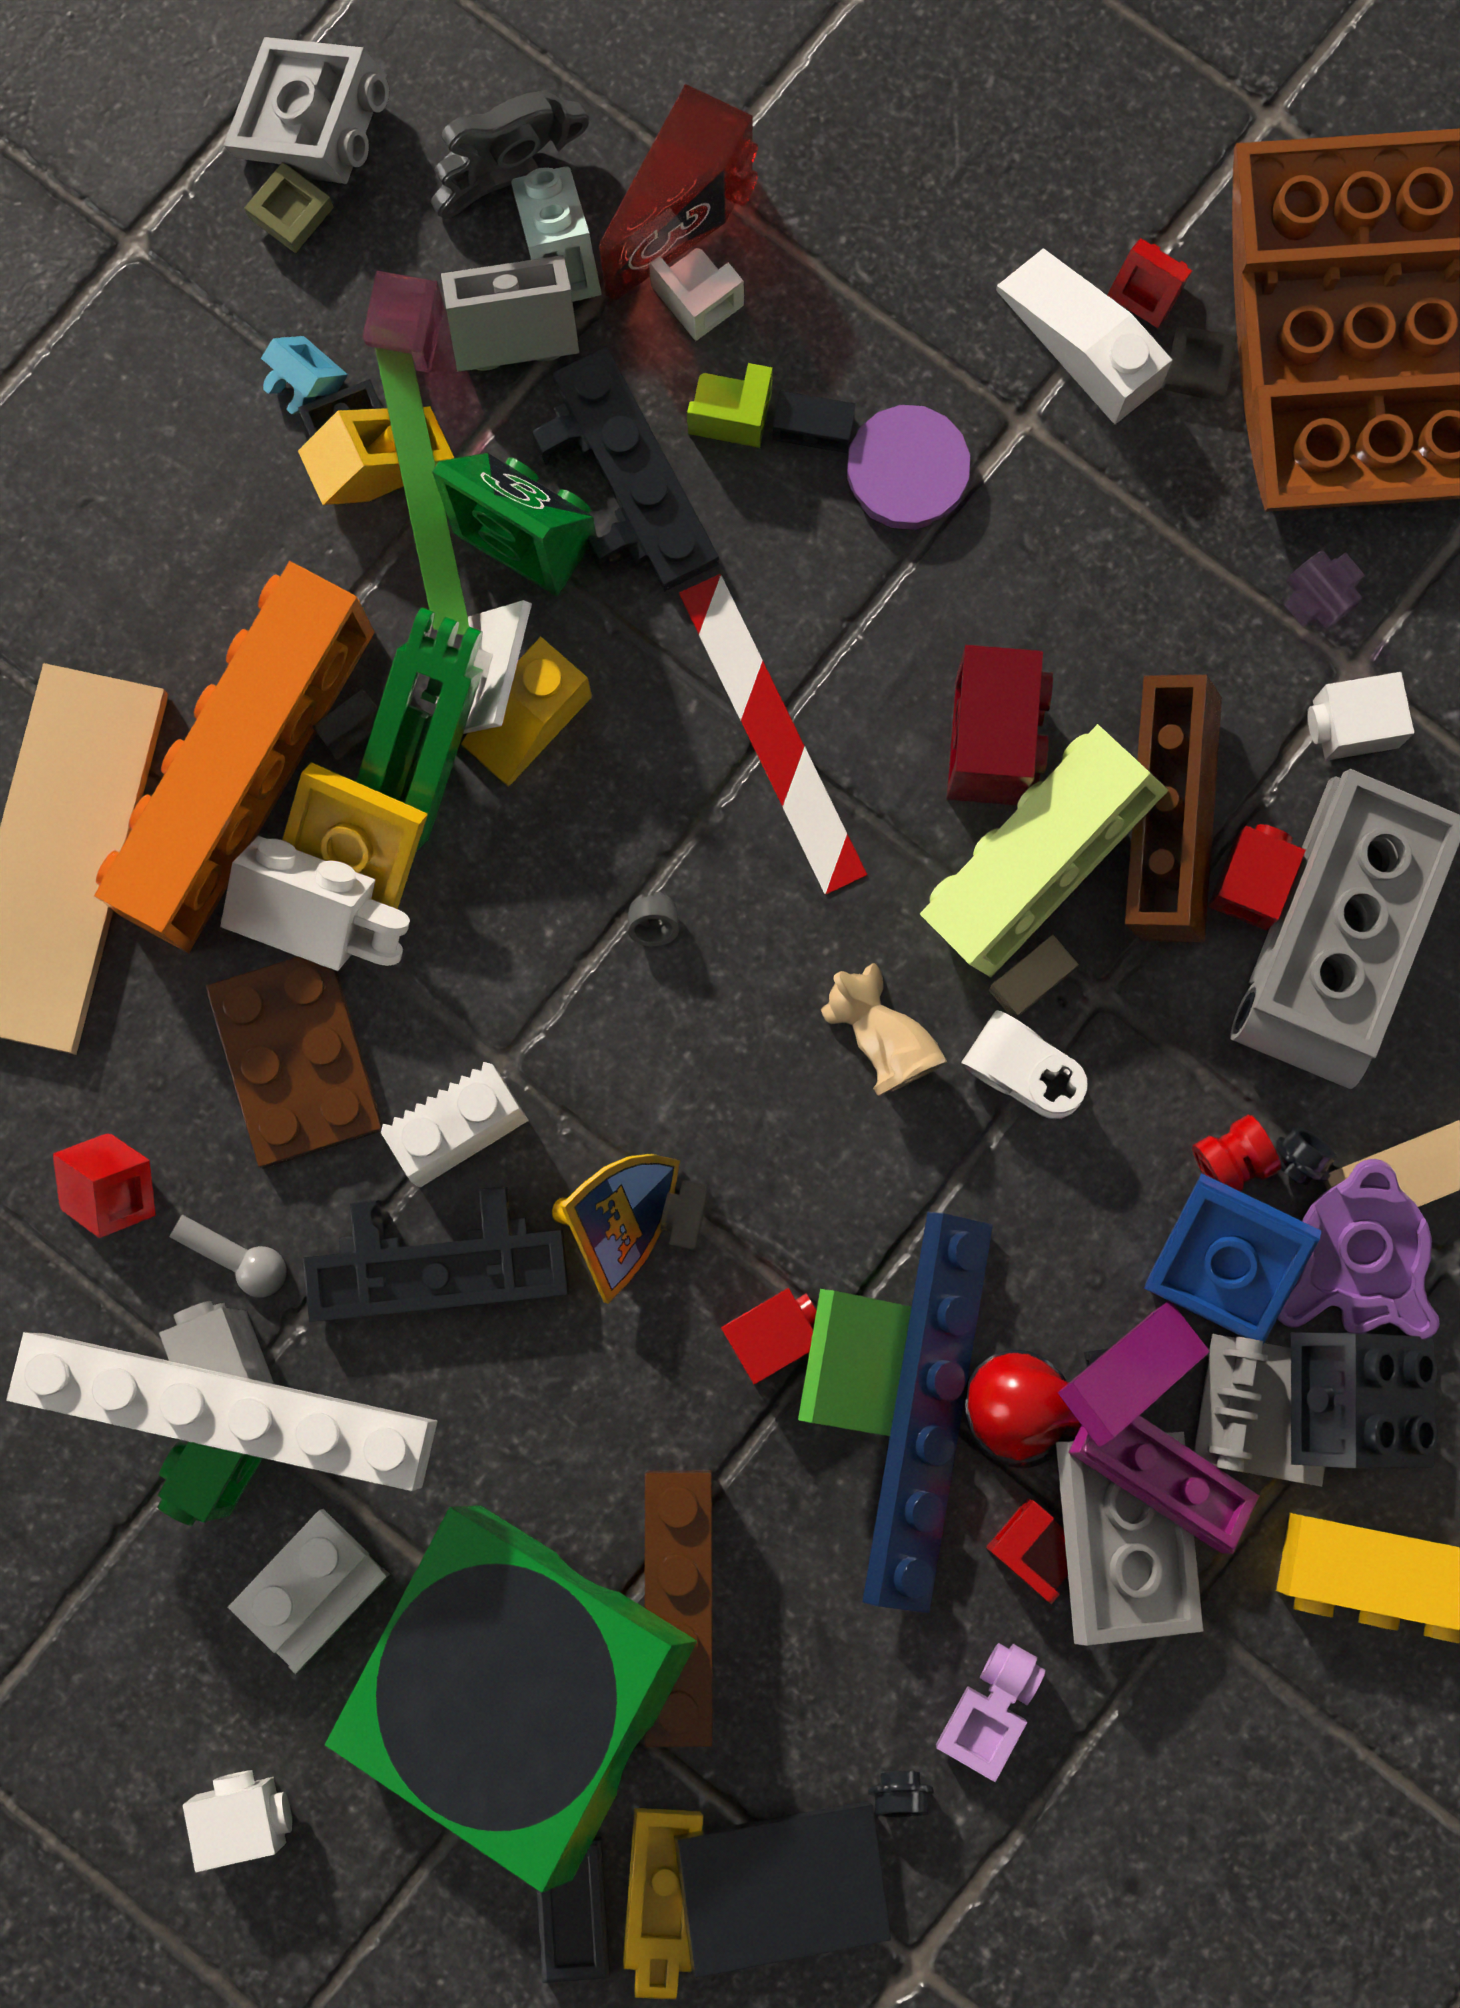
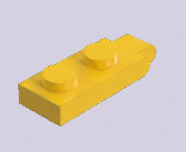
(655, 1913)

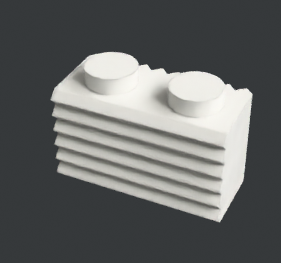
(453, 1125)

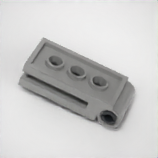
(1288, 1005)

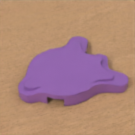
(1367, 1257)

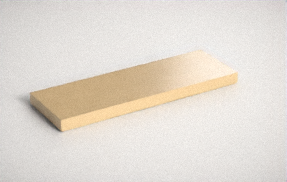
(64, 814)

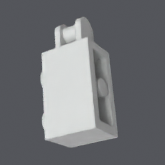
(310, 907)

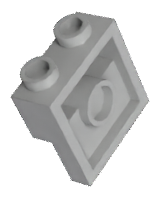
(308, 108)

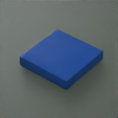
(1232, 1259)

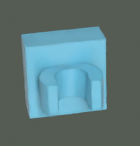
(302, 366)

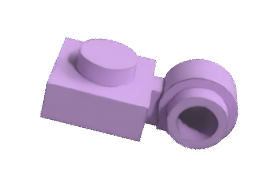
(983, 1727)

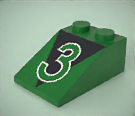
(515, 517)

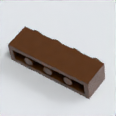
(1175, 837)
(682, 1594)

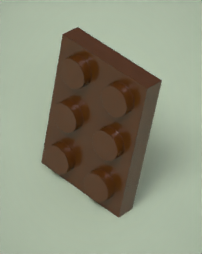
(294, 1059)

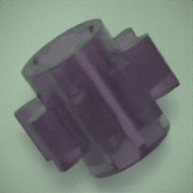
(1324, 589)

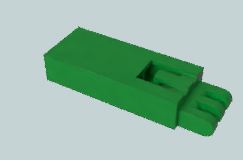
(408, 747)

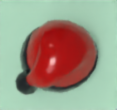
(1017, 1408)

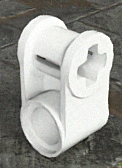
(1015, 1060)

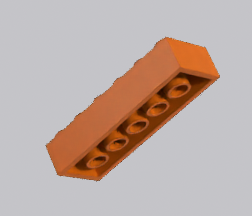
(235, 756)

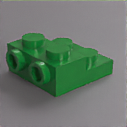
(203, 1482)

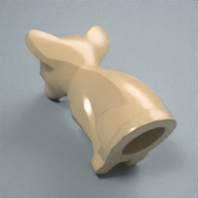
(890, 1039)

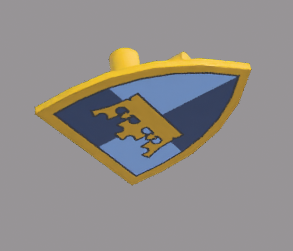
(619, 1217)

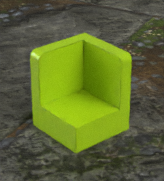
(732, 407)

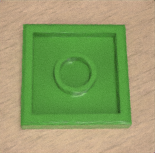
(854, 1362)

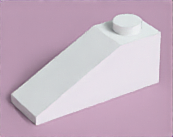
(1087, 334)

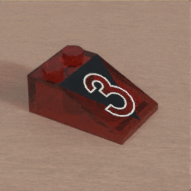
(681, 190)

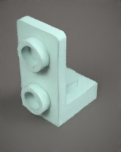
(557, 225)

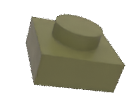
(289, 207)

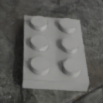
(1125, 1561)

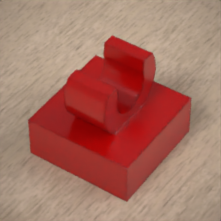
(1149, 282)

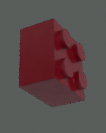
(996, 724)

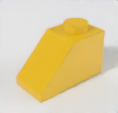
(357, 456)
(541, 703)

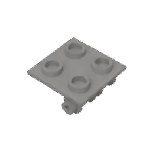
(1248, 1411)

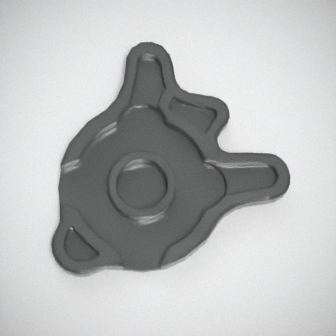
(500, 145)

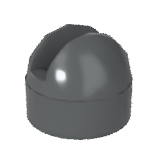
(650, 932)

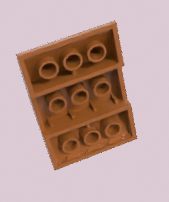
(1350, 316)

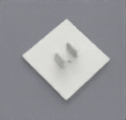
(498, 657)

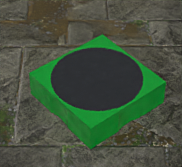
(509, 1696)

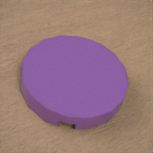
(908, 466)

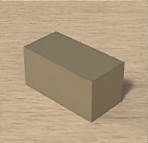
(1033, 977)

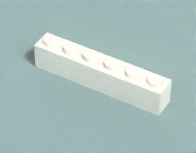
(222, 1410)

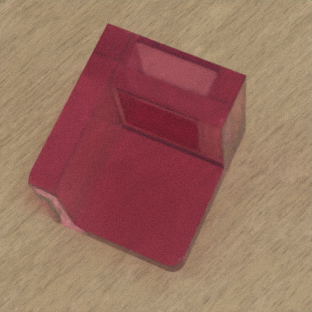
(405, 316)

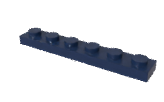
(927, 1413)

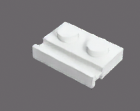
(308, 1590)

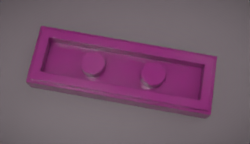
(1133, 1373)
(1172, 1482)

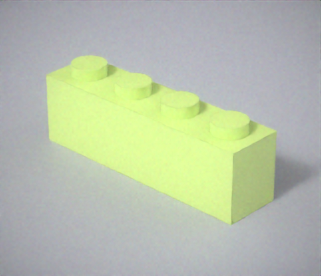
(1042, 850)

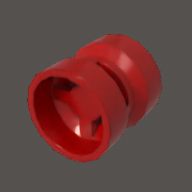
(1238, 1155)

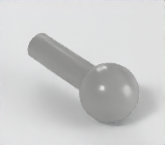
(257, 1270)

